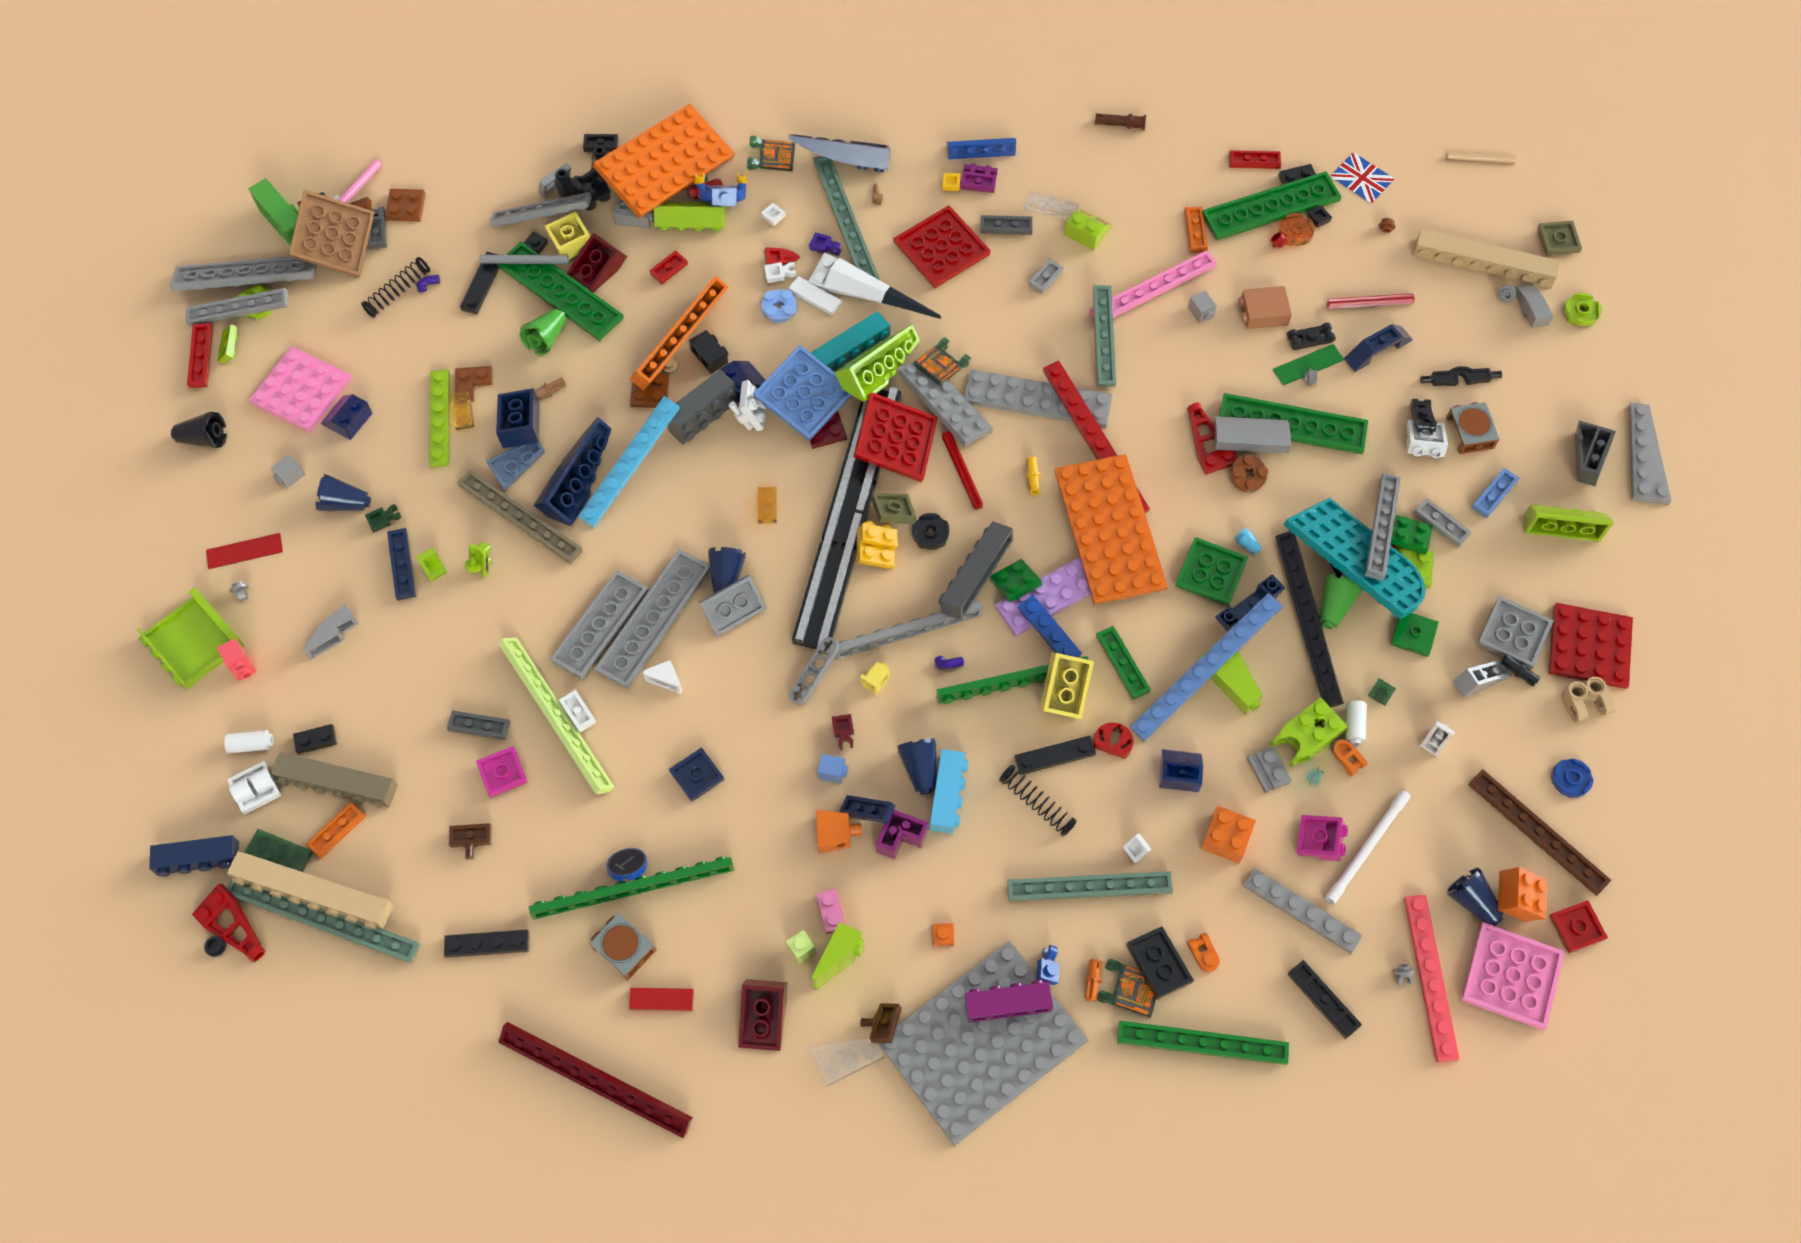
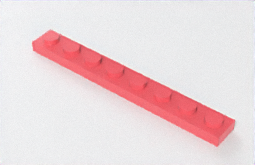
(1431, 979)

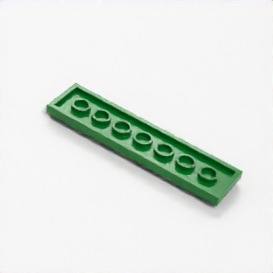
(1271, 205)
(564, 294)
(1305, 424)

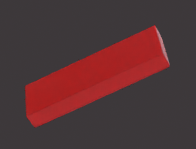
(1255, 159)
(661, 999)

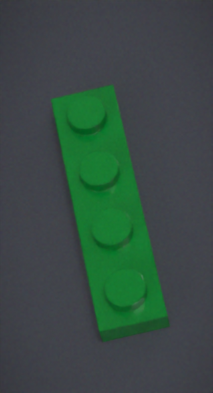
(1123, 662)

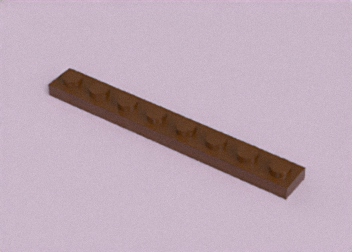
(1539, 832)

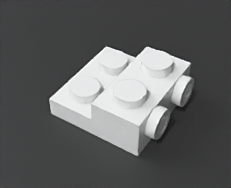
(1426, 442)

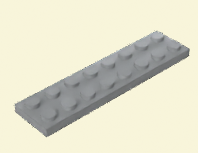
(241, 273)
(1030, 397)
(652, 619)

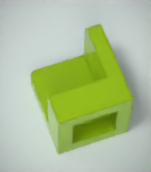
(431, 564)

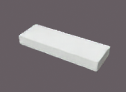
(815, 296)

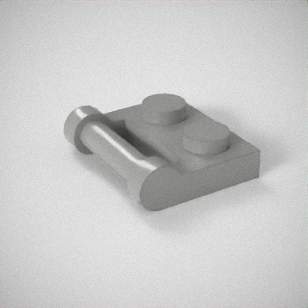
(549, 184)

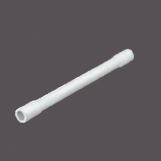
(1339, 887)

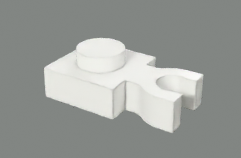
(776, 272)

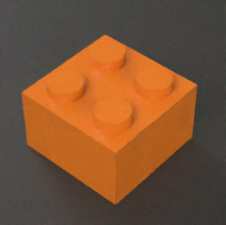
(1228, 834)
(1522, 894)

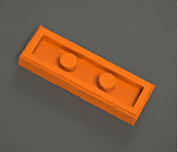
(1196, 229)
(335, 830)

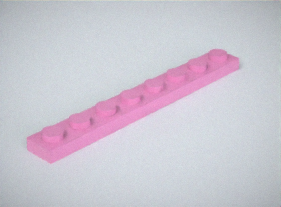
(1161, 283)

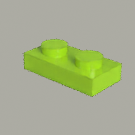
(227, 344)

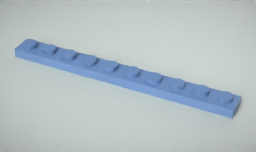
(1206, 667)

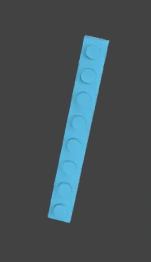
(629, 461)

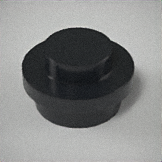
(215, 946)

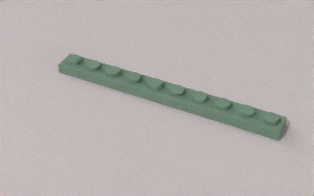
(844, 215)
(377, 939)

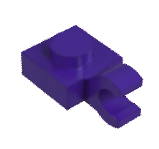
(822, 243)

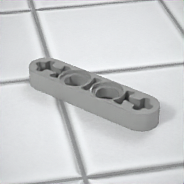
(811, 669)

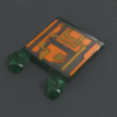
(773, 154)
(939, 364)
(1130, 990)

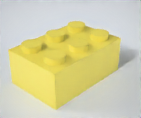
(1066, 685)

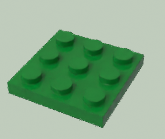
(1211, 571)

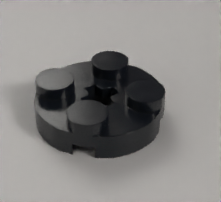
(927, 540)

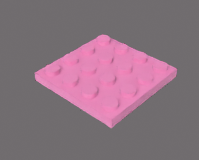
(300, 389)
(1513, 976)

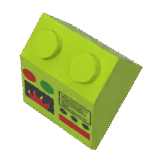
(1086, 228)

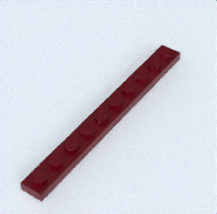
(595, 1080)

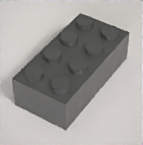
(702, 406)

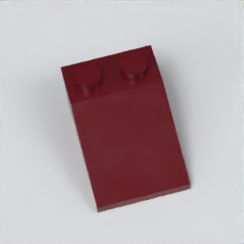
(596, 263)
(762, 1014)

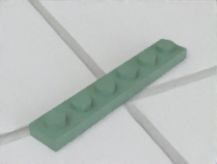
(1104, 335)

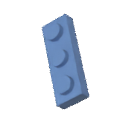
(1495, 493)

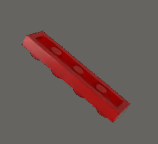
(200, 355)

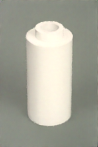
(1356, 722)
(248, 741)

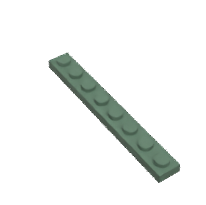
(1089, 886)

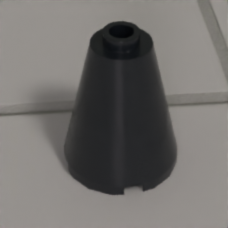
(201, 431)

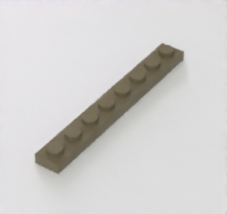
(520, 517)

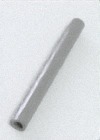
(524, 259)

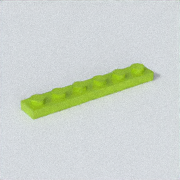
(439, 418)

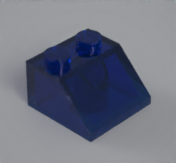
(741, 371)
(348, 416)

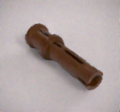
(1118, 120)

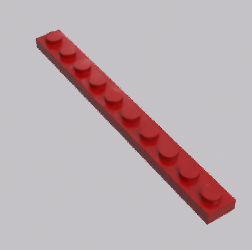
(1081, 415)

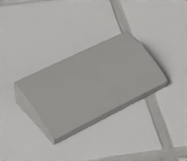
(1252, 435)

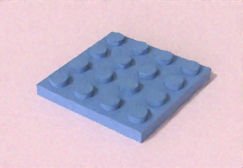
(803, 393)

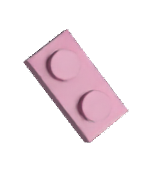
(830, 910)

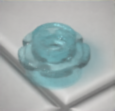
(1315, 776)

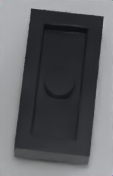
(607, 141)
(1296, 173)
(315, 739)

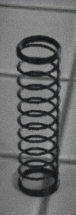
(367, 305)
(1065, 829)

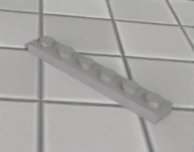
(540, 209)
(237, 307)
(1302, 911)

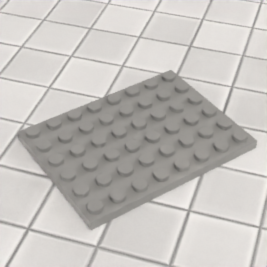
(978, 1068)

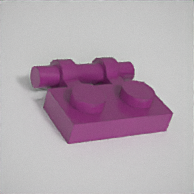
(979, 178)

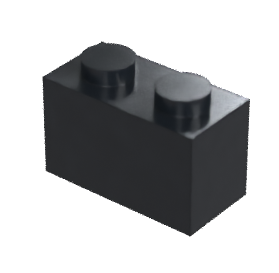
(708, 351)

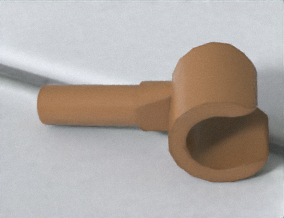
(877, 198)

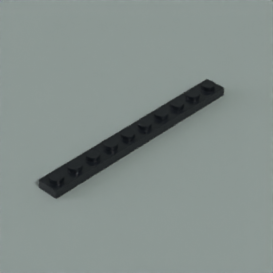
(1309, 619)

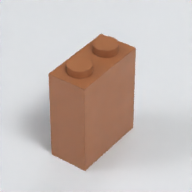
(1265, 307)

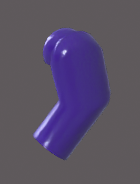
(427, 280)
(941, 663)

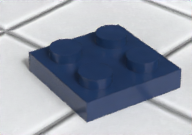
(696, 774)

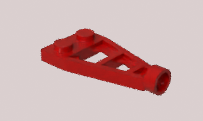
(1214, 460)
(213, 907)

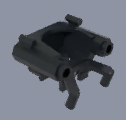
(589, 182)

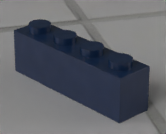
(193, 855)

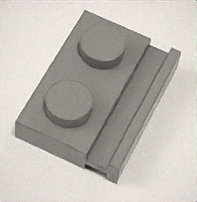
(1269, 769)

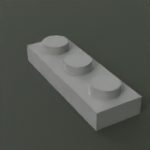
(1442, 522)

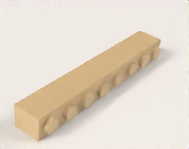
(1486, 258)
(310, 890)

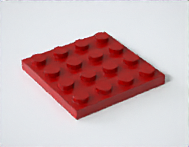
(941, 246)
(895, 437)
(1590, 645)

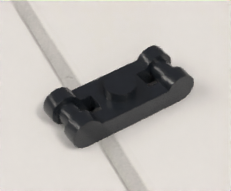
(1311, 336)
(1423, 415)

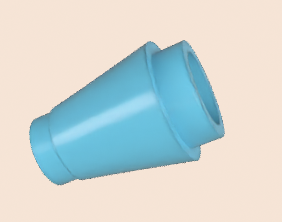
(1248, 541)

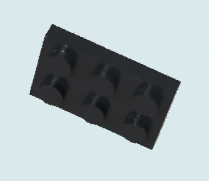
(1159, 962)

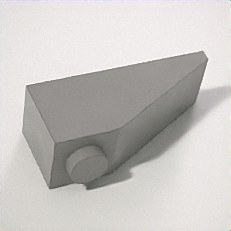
(1481, 677)

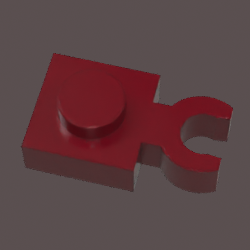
(843, 728)

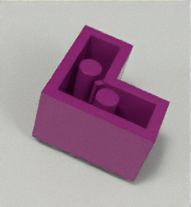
(901, 828)

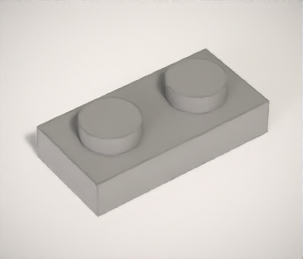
(1045, 276)

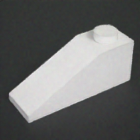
(1437, 738)

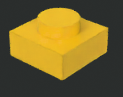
(951, 182)

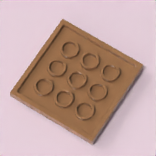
(331, 233)

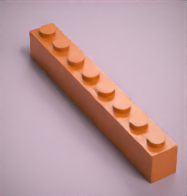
(679, 333)

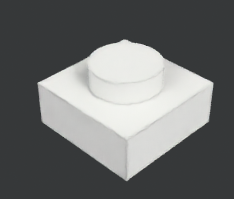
(773, 214)
(1137, 848)

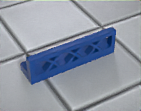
(981, 148)

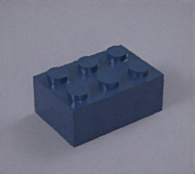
(518, 418)

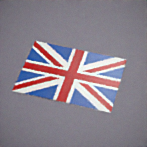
(1362, 177)

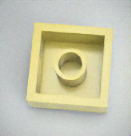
(568, 235)

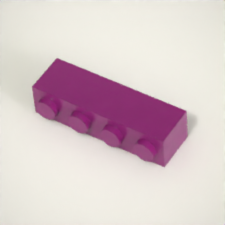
(1008, 1002)

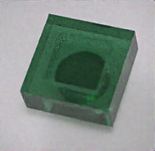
(1382, 692)

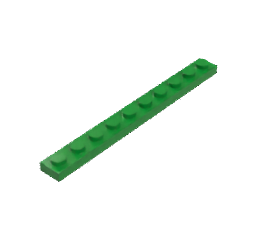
(625, 889)

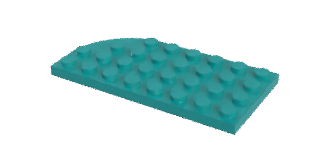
(1346, 546)

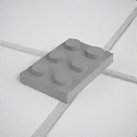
(732, 605)

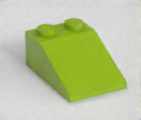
(840, 952)

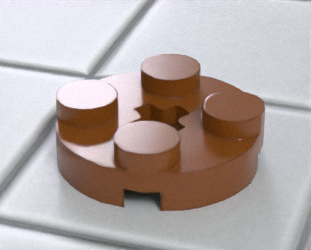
(1251, 464)

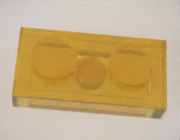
(462, 410)
(767, 505)

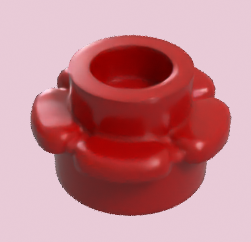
(1279, 240)

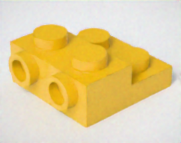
(876, 545)

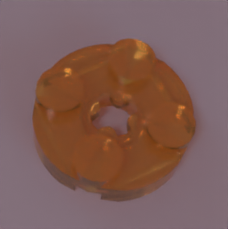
(1297, 237)

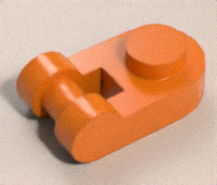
(1343, 751)
(1208, 959)

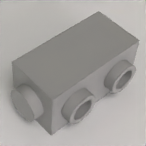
(626, 217)

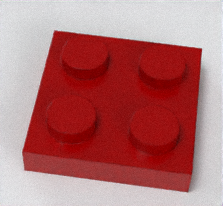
(1578, 926)

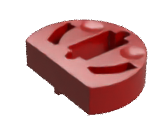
(1117, 749)

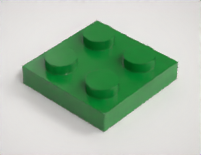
(1411, 534)
(1015, 580)

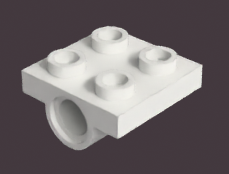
(254, 787)

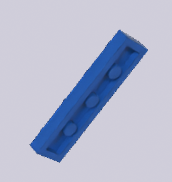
(1048, 627)

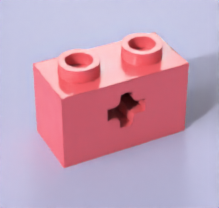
(236, 659)

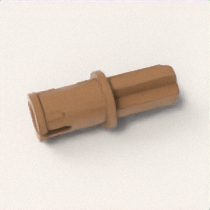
(548, 389)

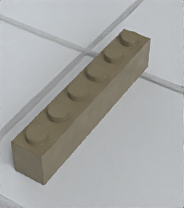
(334, 779)

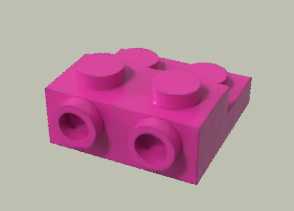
(1322, 837)

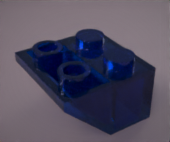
(1181, 770)

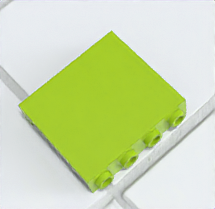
(189, 640)

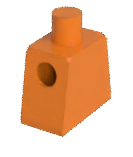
(835, 830)

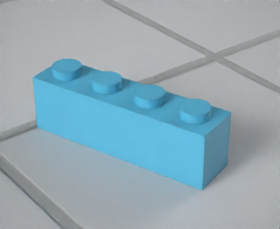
(947, 791)

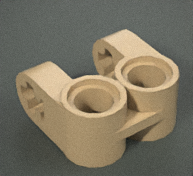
(1576, 705)

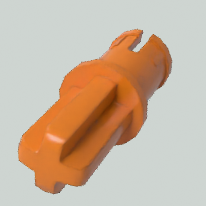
(1093, 980)

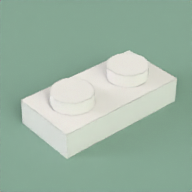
(577, 711)

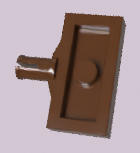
(470, 837)
(883, 1023)

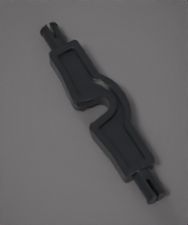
(1451, 377)

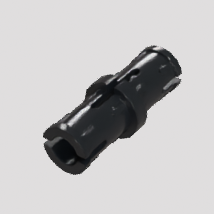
(1520, 670)

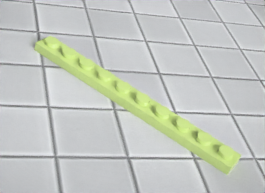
(556, 716)

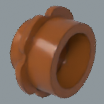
(1387, 225)

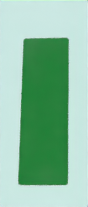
(1316, 360)

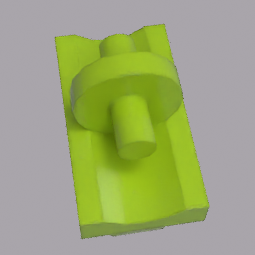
(478, 559)

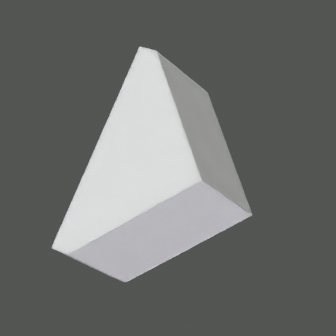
(663, 676)

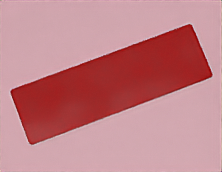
(244, 551)

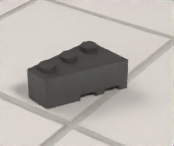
(1591, 451)

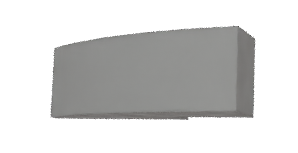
(1533, 305)
(330, 632)

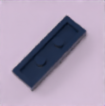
(867, 809)

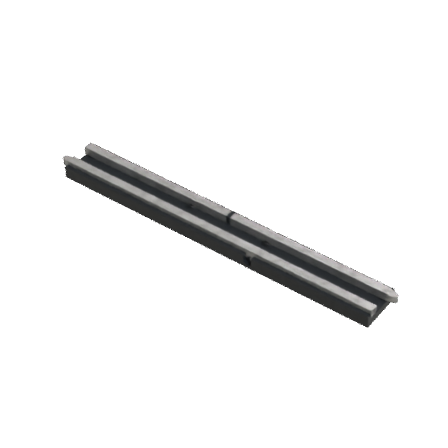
(839, 543)

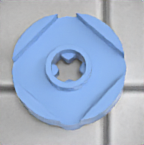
(782, 297)

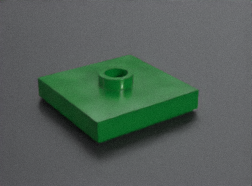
(1415, 634)

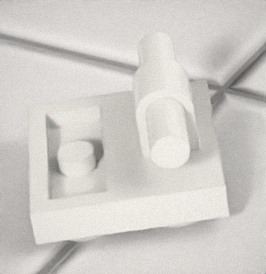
(750, 411)

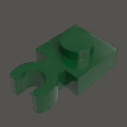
(380, 519)

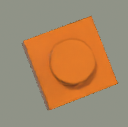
(943, 934)

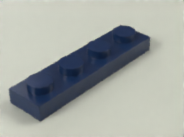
(401, 564)

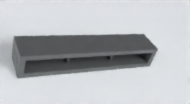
(976, 570)

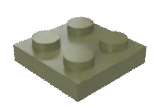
(1559, 238)
(893, 508)

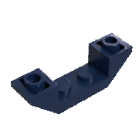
(1376, 343)
(1231, 616)

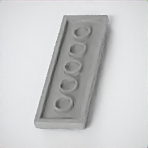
(947, 405)
(599, 624)

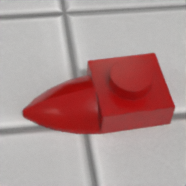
(777, 255)

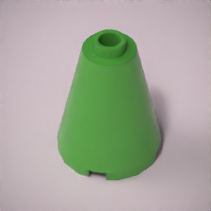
(543, 331)
(1337, 599)

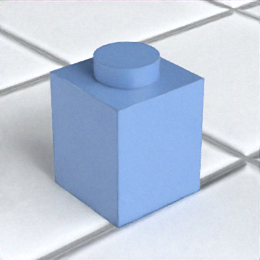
(832, 768)

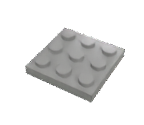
(1515, 632)

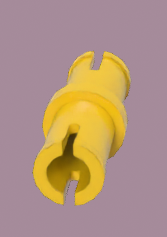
(1033, 475)

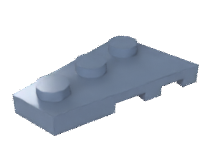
(514, 462)

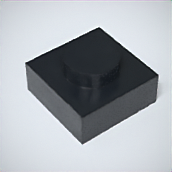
(1319, 216)
(536, 242)

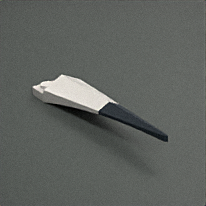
(843, 278)

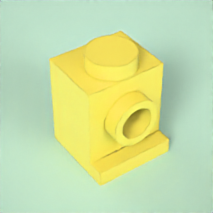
(875, 677)

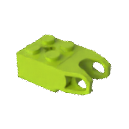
(1311, 731)

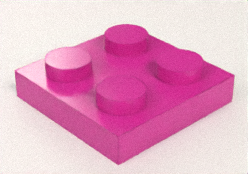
(501, 771)

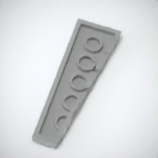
(1646, 463)

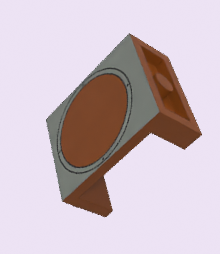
(1474, 427)
(623, 946)

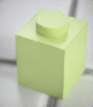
(801, 947)

